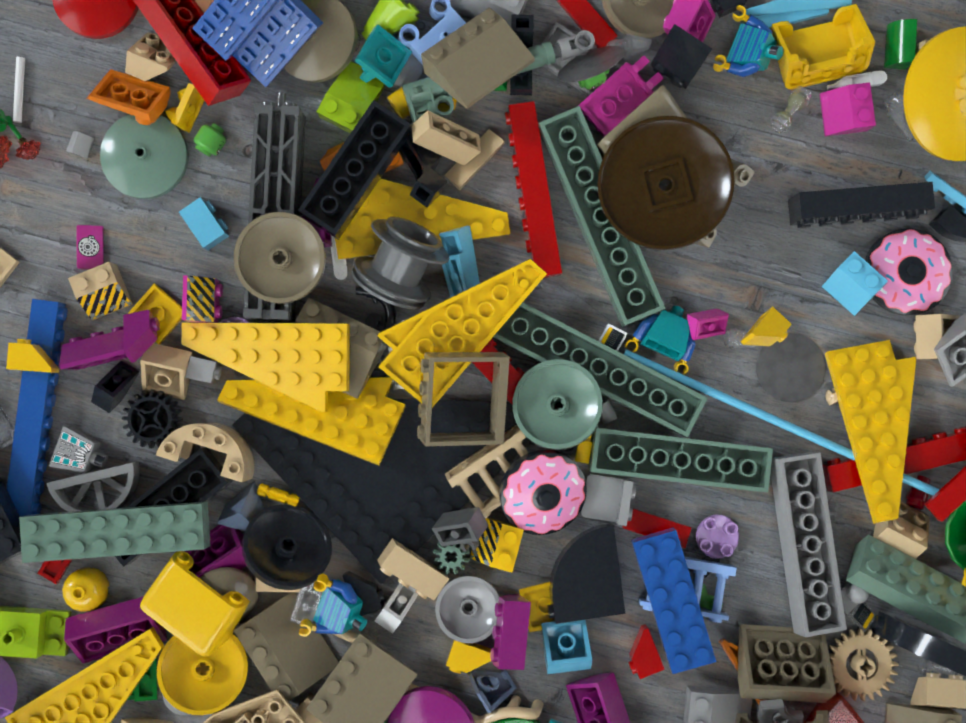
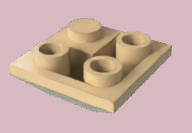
(148, 58)

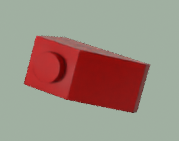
(644, 655)

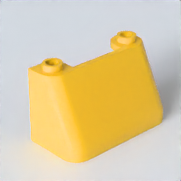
(824, 50)
(192, 607)

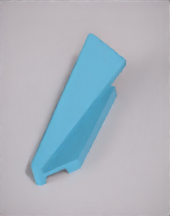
(794, 10)
(461, 269)

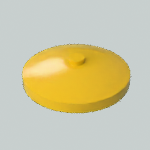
(201, 682)

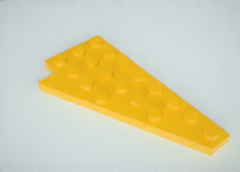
(455, 325)
(350, 424)

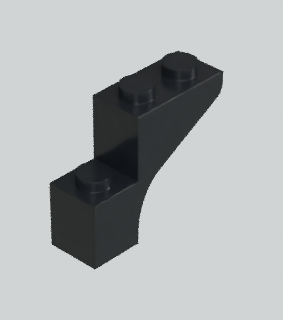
(423, 165)

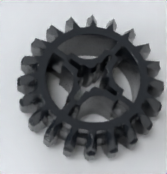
(137, 409)

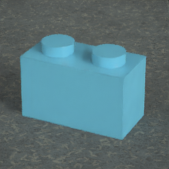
(204, 223)

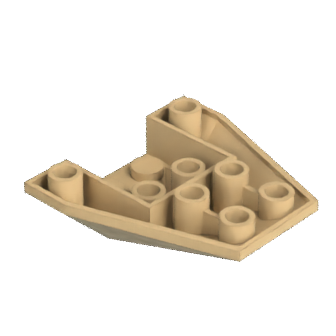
(262, 709)

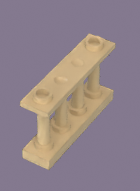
(477, 464)

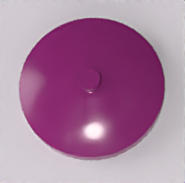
(430, 705)

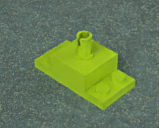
(32, 632)

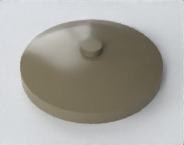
(638, 17)
(330, 46)
(279, 257)

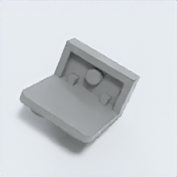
(608, 499)

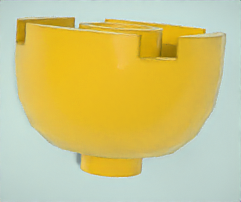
(85, 589)

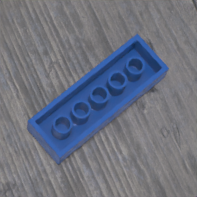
(673, 600)

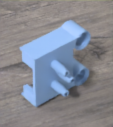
(448, 23)

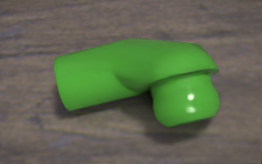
(706, 599)

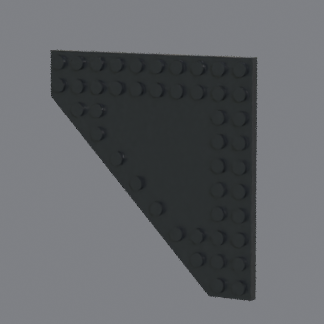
(374, 502)

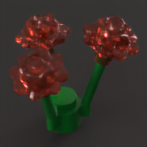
(27, 149)

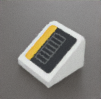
(612, 337)

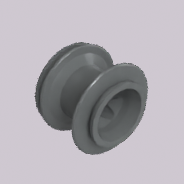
(400, 263)

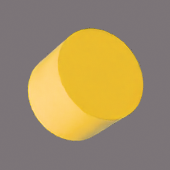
(399, 103)

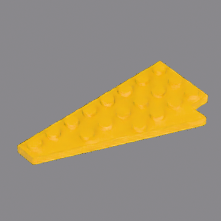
(394, 200)
(288, 357)
(876, 410)
(96, 691)

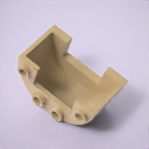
(216, 436)

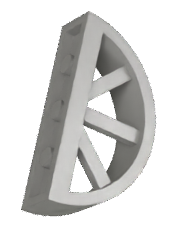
(58, 494)

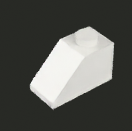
(396, 607)

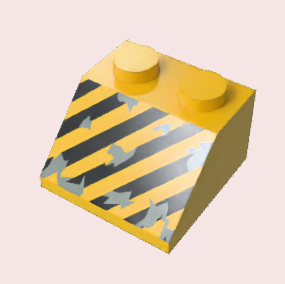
(498, 545)

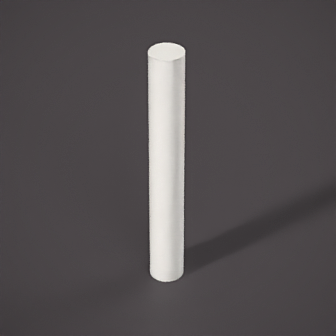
(19, 90)

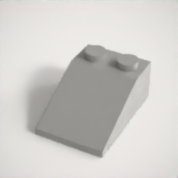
(952, 351)
(714, 705)

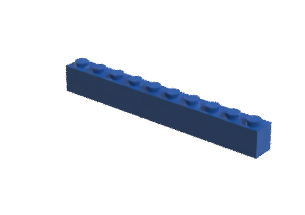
(35, 410)

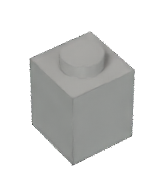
(203, 370)

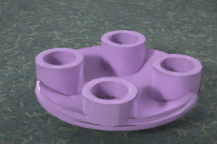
(717, 536)

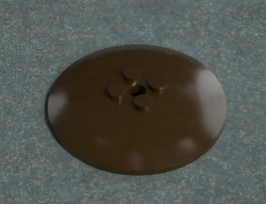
(660, 151)

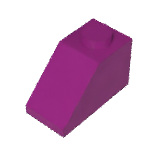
(139, 333)

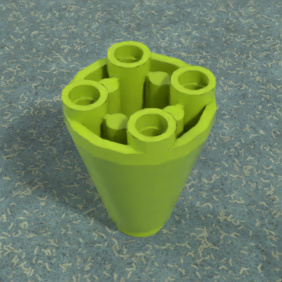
(391, 16)

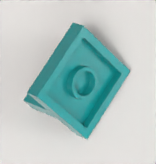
(382, 57)

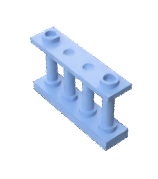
(701, 568)

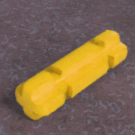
(278, 494)

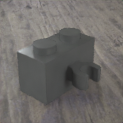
(461, 528)

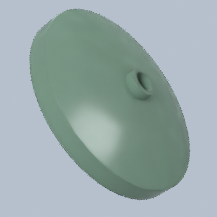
(156, 170)
(544, 388)

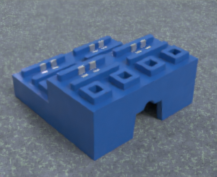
(258, 33)

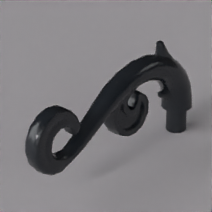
(371, 321)

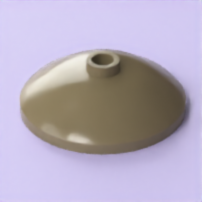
(233, 579)

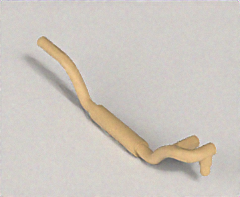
(511, 711)

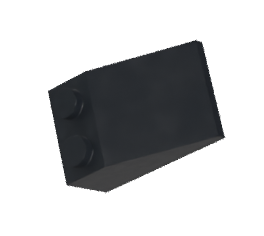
(680, 57)

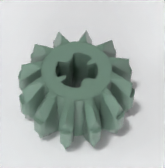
(451, 563)

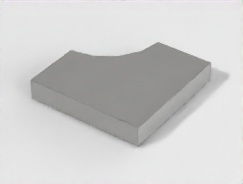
(776, 712)

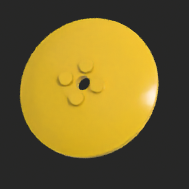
(937, 95)

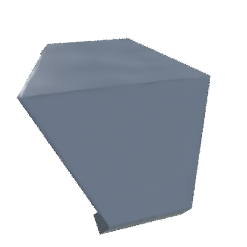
(241, 508)
(491, 686)

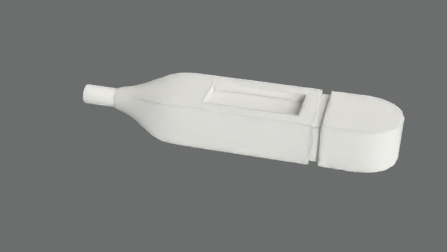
(875, 78)
(340, 265)

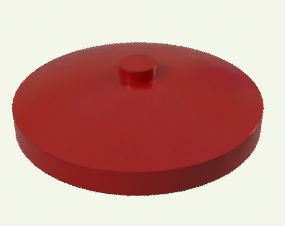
(96, 17)

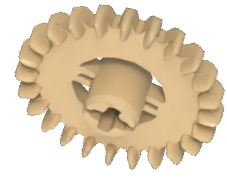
(877, 675)

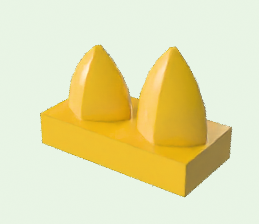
(187, 110)

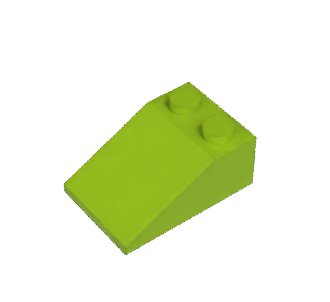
(349, 98)

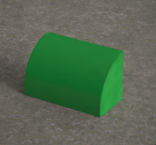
(900, 44)

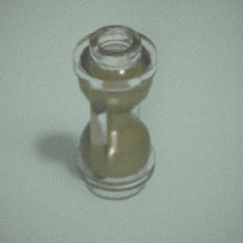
(796, 101)

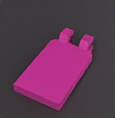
(618, 96)

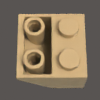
(906, 533)

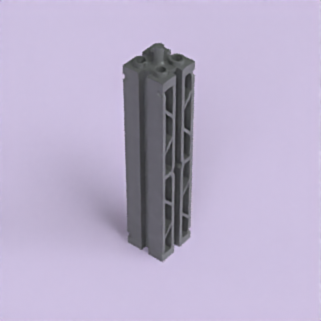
(275, 182)

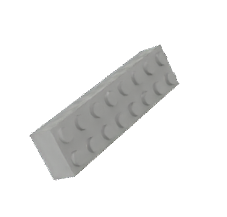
(807, 544)

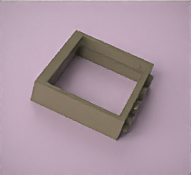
(498, 400)

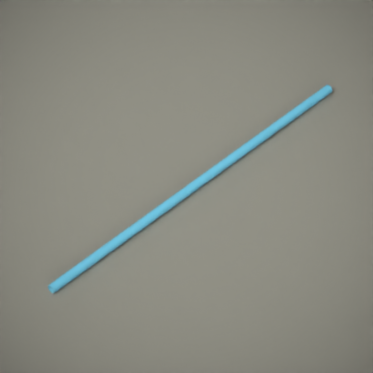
(766, 416)

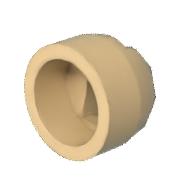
(831, 398)

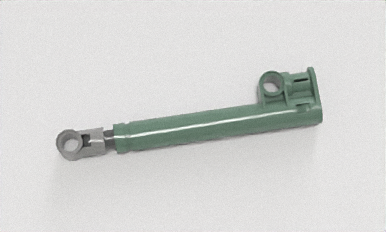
(427, 94)

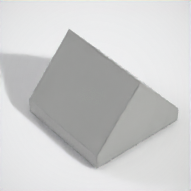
(80, 144)

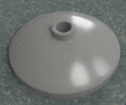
(464, 624)

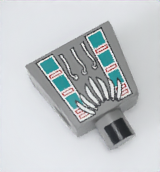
(77, 451)

